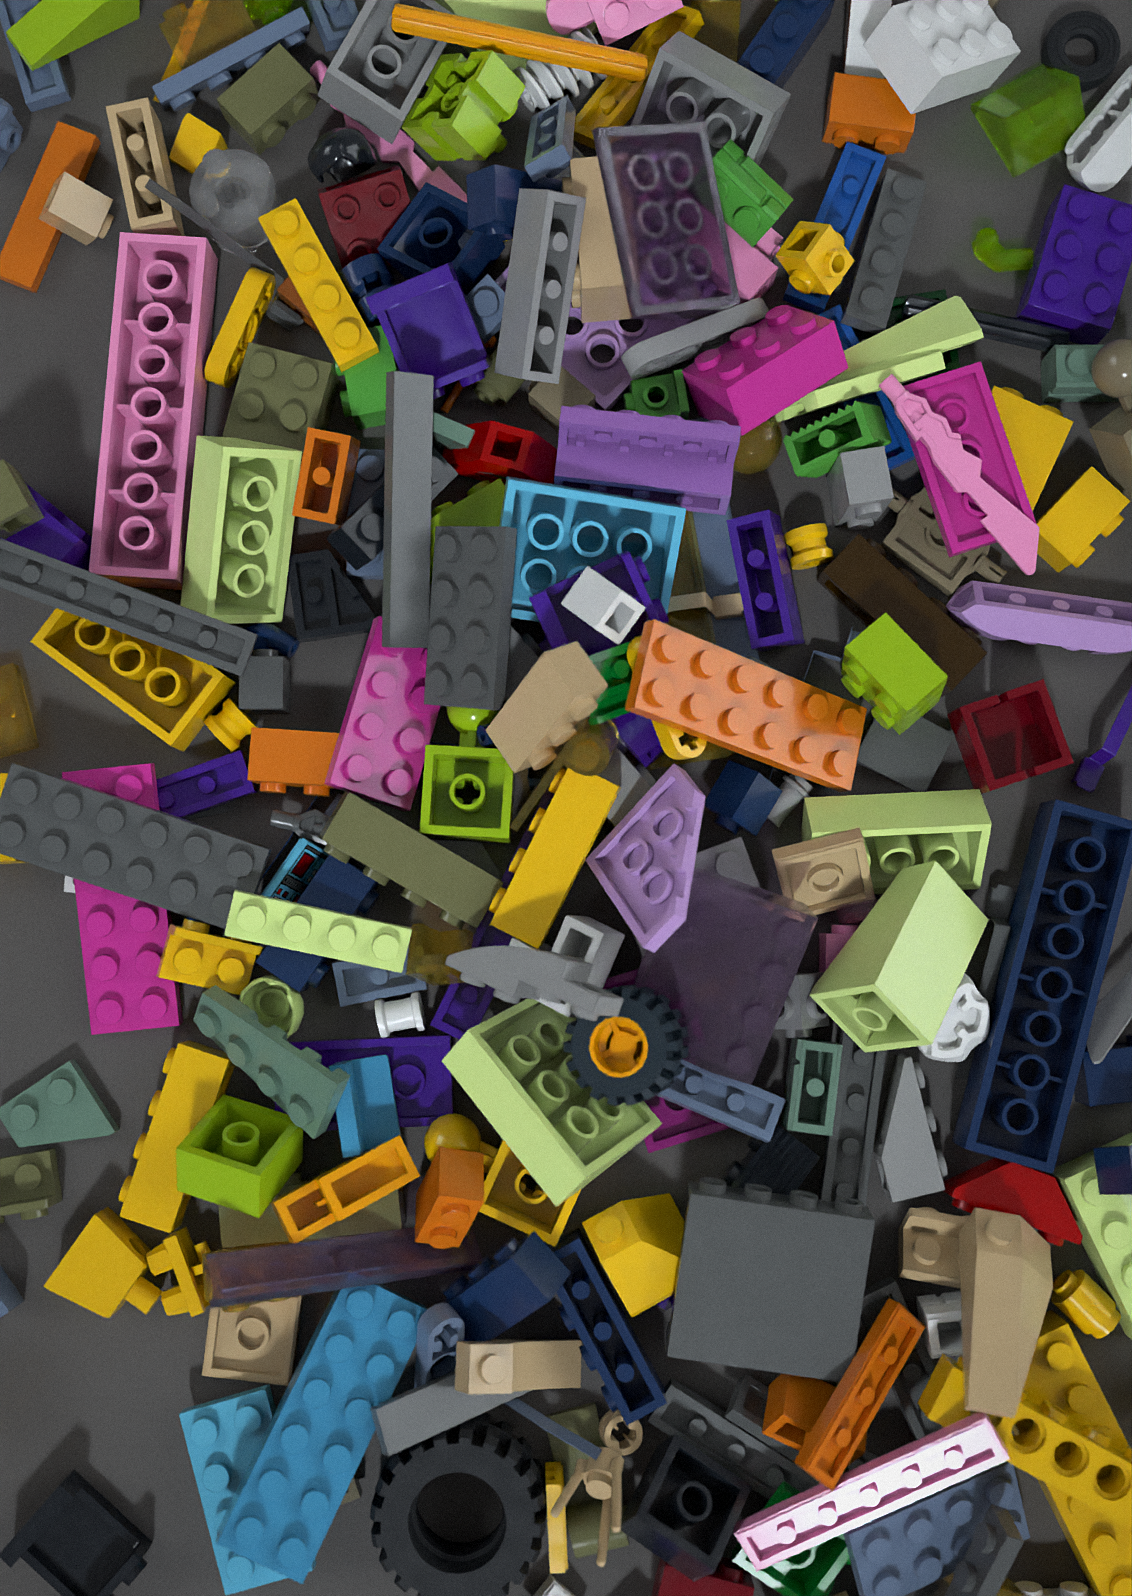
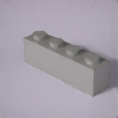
(539, 285)

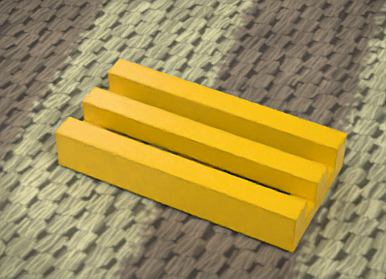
(556, 1526)

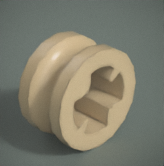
(630, 1442)

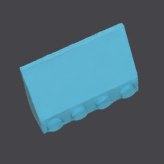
(577, 528)

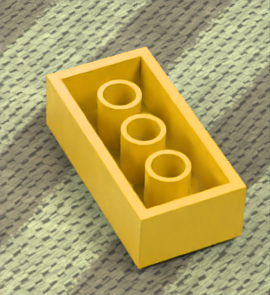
(146, 681)

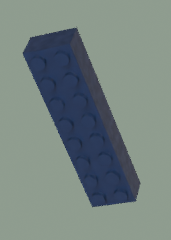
(1047, 985)

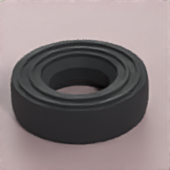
(1095, 30)

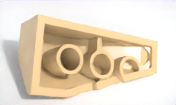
(1002, 1307)

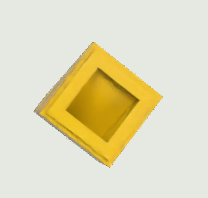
(194, 141)

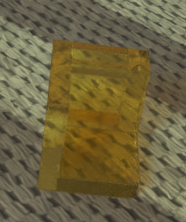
(429, 953)

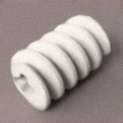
(549, 80)

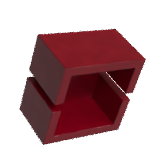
(1012, 738)

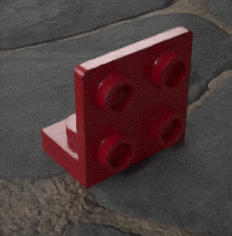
(364, 211)

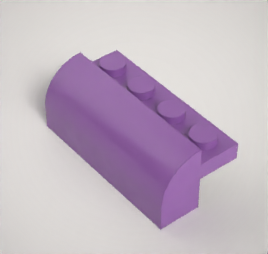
(648, 457)

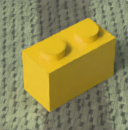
(1077, 518)

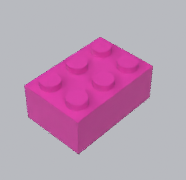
(765, 367)

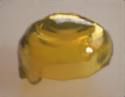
(759, 448)

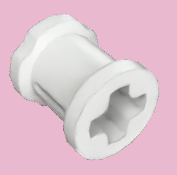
(400, 1014)

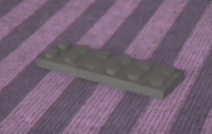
(126, 846)

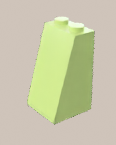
(903, 962)

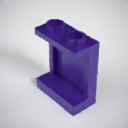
(432, 328)
(565, 627)

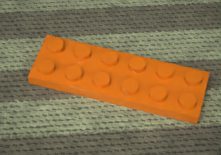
(745, 706)

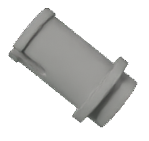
(794, 791)

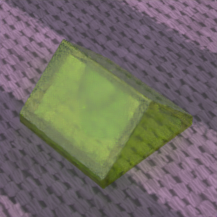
(1031, 116)

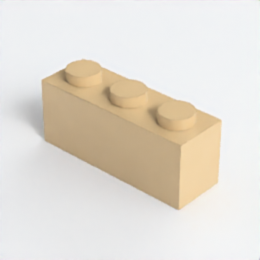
(142, 157)
(546, 707)

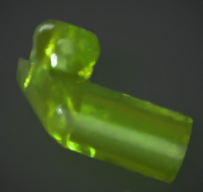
(996, 257)

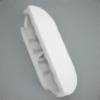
(1102, 145)

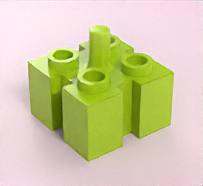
(465, 107)

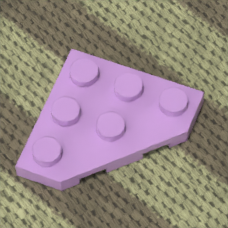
(652, 856)

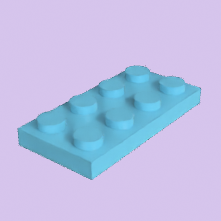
(221, 1445)

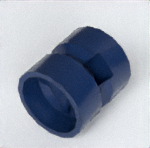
(364, 278)

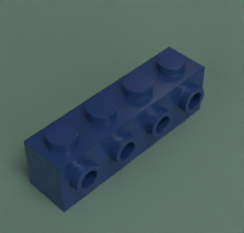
(606, 1333)

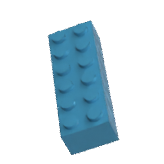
(321, 1429)

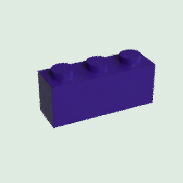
(765, 581)

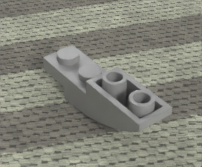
(535, 975)

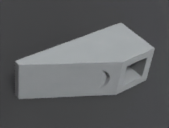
(904, 1142)

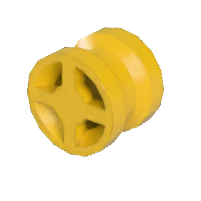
(809, 546)
(230, 725)

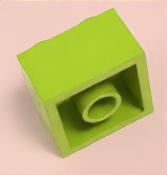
(891, 674)
(239, 1155)

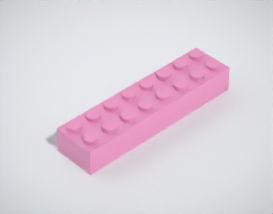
(153, 408)

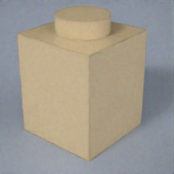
(77, 209)

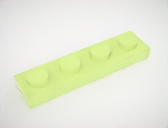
(318, 931)

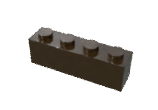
(872, 585)

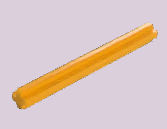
(519, 42)

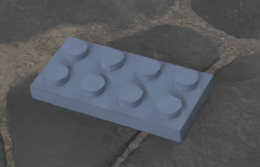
(930, 1534)

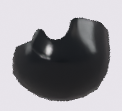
(341, 154)

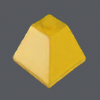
(639, 1248)

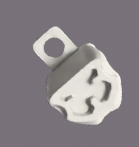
(963, 1025)

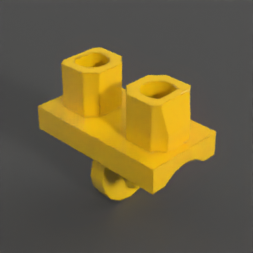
(186, 1259)

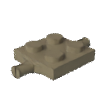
(920, 546)

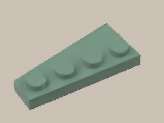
(281, 1070)

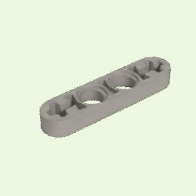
(691, 339)

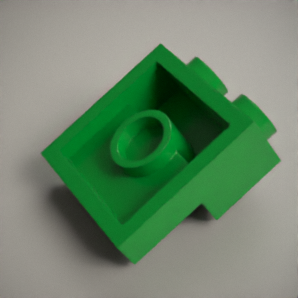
(806, 1572)

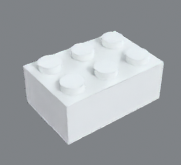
(940, 50)

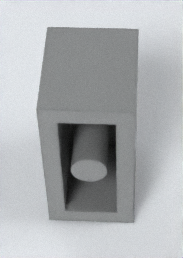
(859, 487)

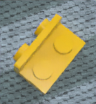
(206, 958)

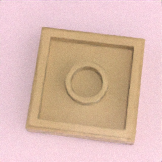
(825, 871)
(254, 1342)

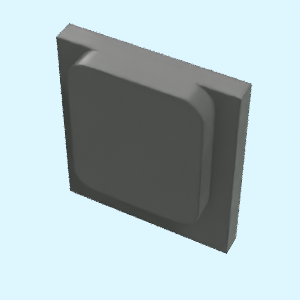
(907, 757)

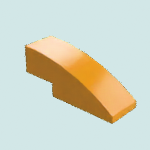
(345, 1189)

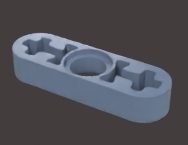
(437, 1320)

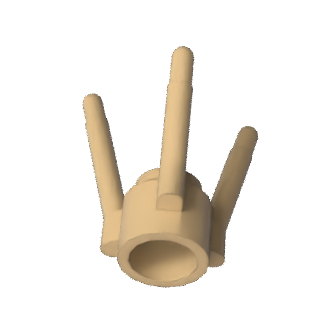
(603, 1482)

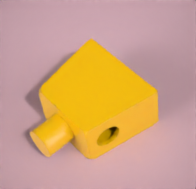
(105, 1268)

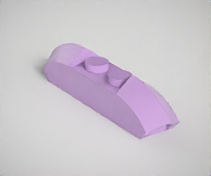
(1043, 617)

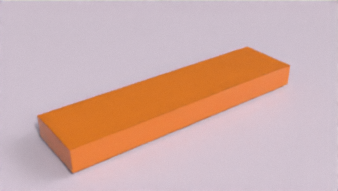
(30, 239)
(859, 1394)

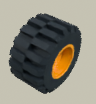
(628, 1054)

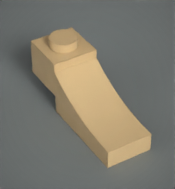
(517, 1365)

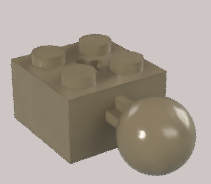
(1113, 434)

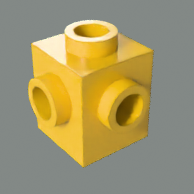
(815, 258)

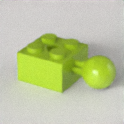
(451, 770)

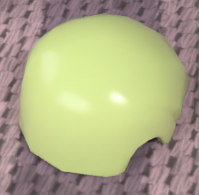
(274, 1003)

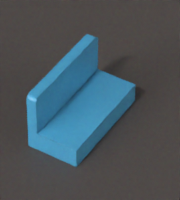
(367, 1106)

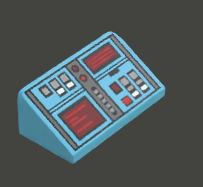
(296, 871)

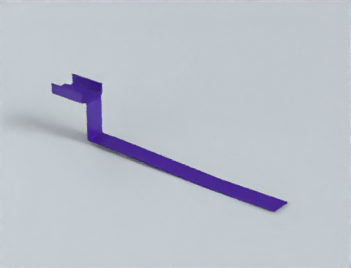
(1091, 768)

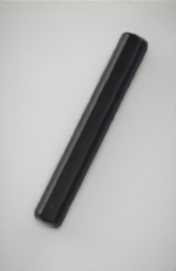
(999, 326)

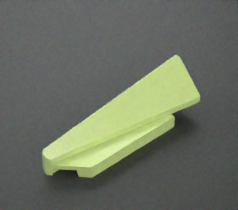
(905, 350)

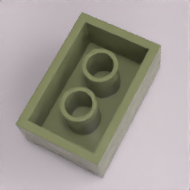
(281, 397)

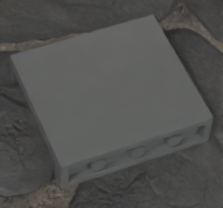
(770, 1280)

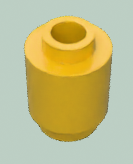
(1085, 1303)

